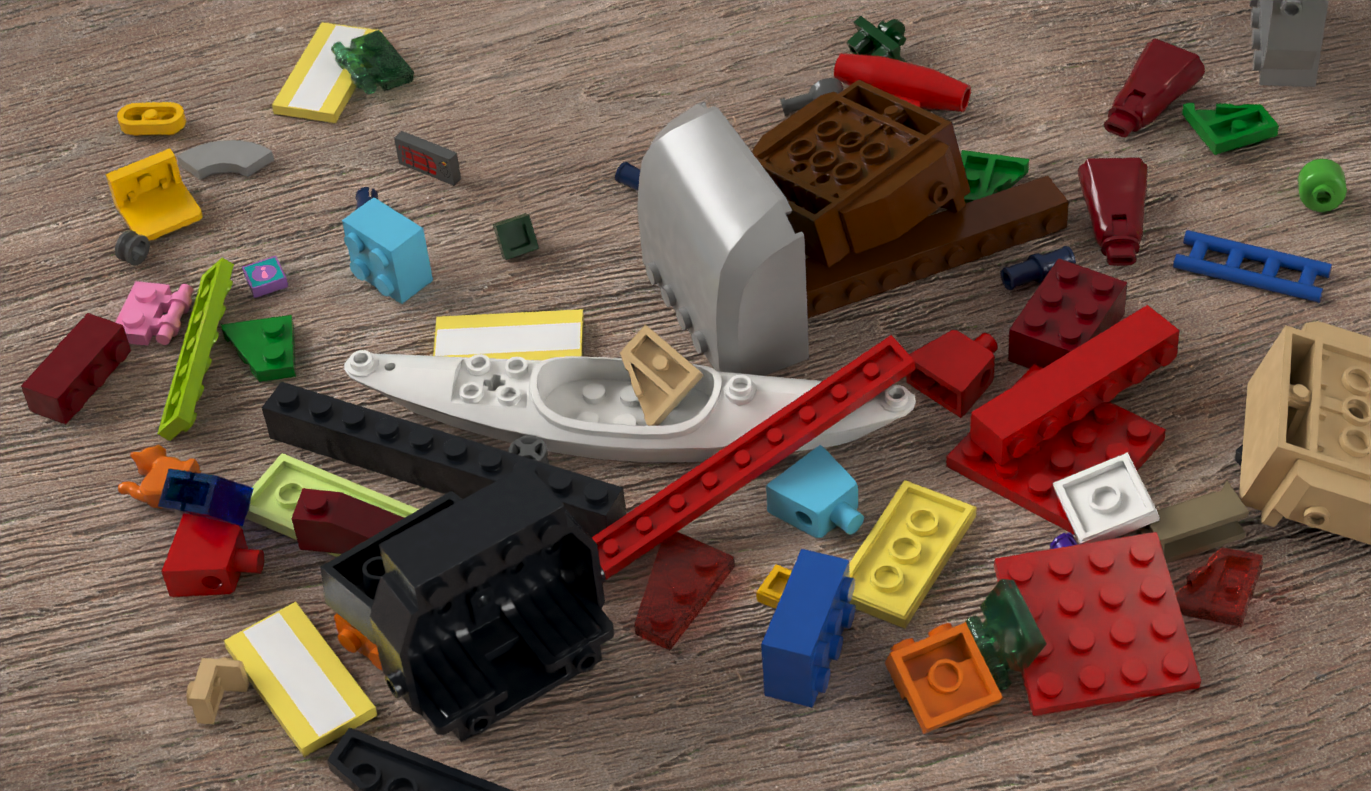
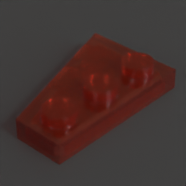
(679, 588)

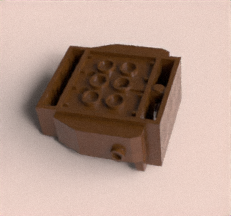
(862, 169)

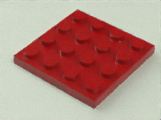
(1076, 447)
(1105, 624)

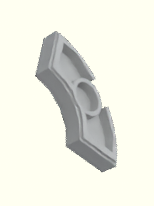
(225, 157)

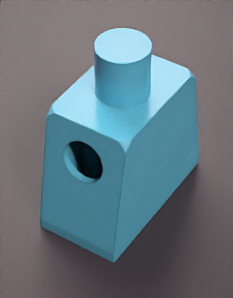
(815, 495)

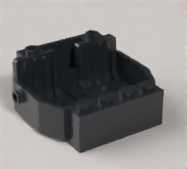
(489, 605)

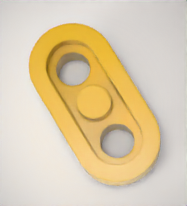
(151, 118)

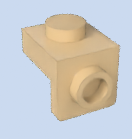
(210, 683)

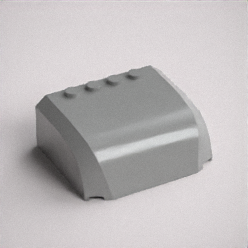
(723, 246)

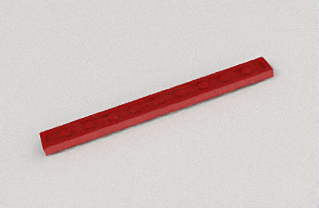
(751, 455)

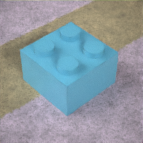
(387, 250)

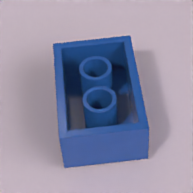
(808, 628)

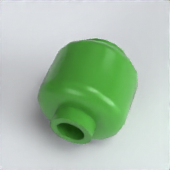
(1322, 185)

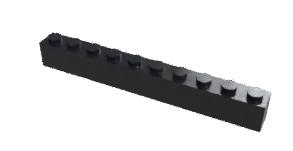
(424, 454)

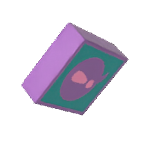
(265, 276)

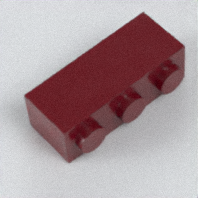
(76, 368)

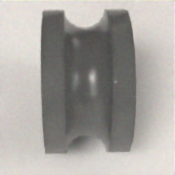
(132, 247)

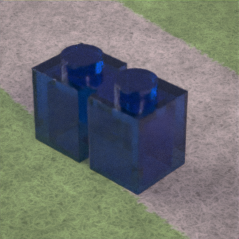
(206, 496)

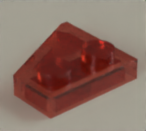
(1221, 587)

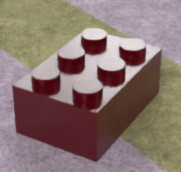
(1065, 313)

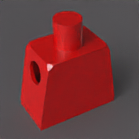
(954, 370)
(208, 558)

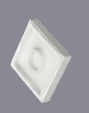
(1106, 500)

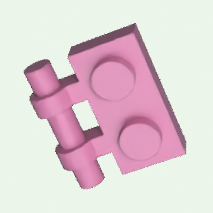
(144, 311)

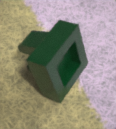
(515, 236)

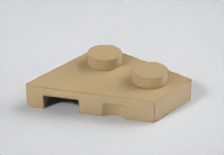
(657, 374)

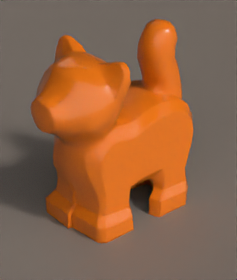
(154, 465)

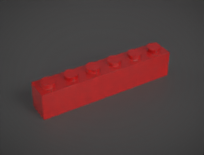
(1074, 385)

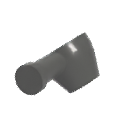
(819, 88)

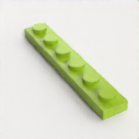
(195, 351)

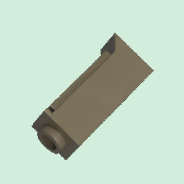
(1199, 524)

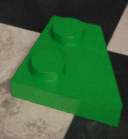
(1231, 125)
(991, 173)
(265, 346)

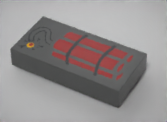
(427, 158)

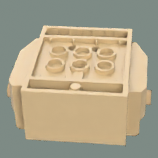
(1311, 432)

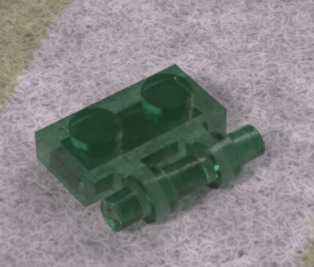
(380, 63)
(1012, 627)

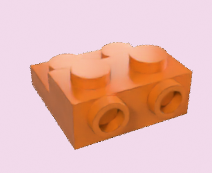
(942, 676)

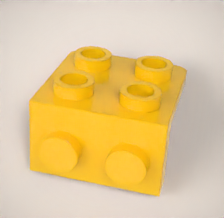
(153, 196)

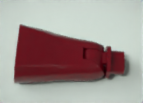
(1155, 82)
(1116, 202)

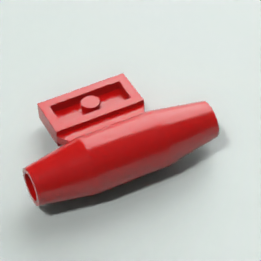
(905, 80)

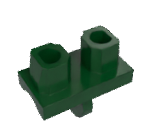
(883, 39)

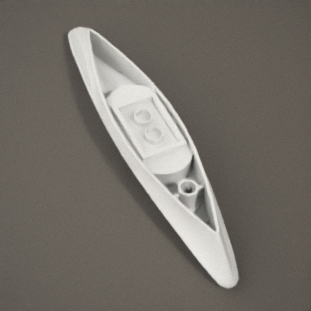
(591, 408)

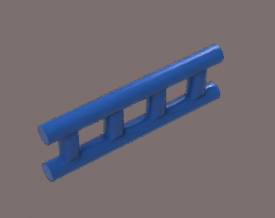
(1266, 280)

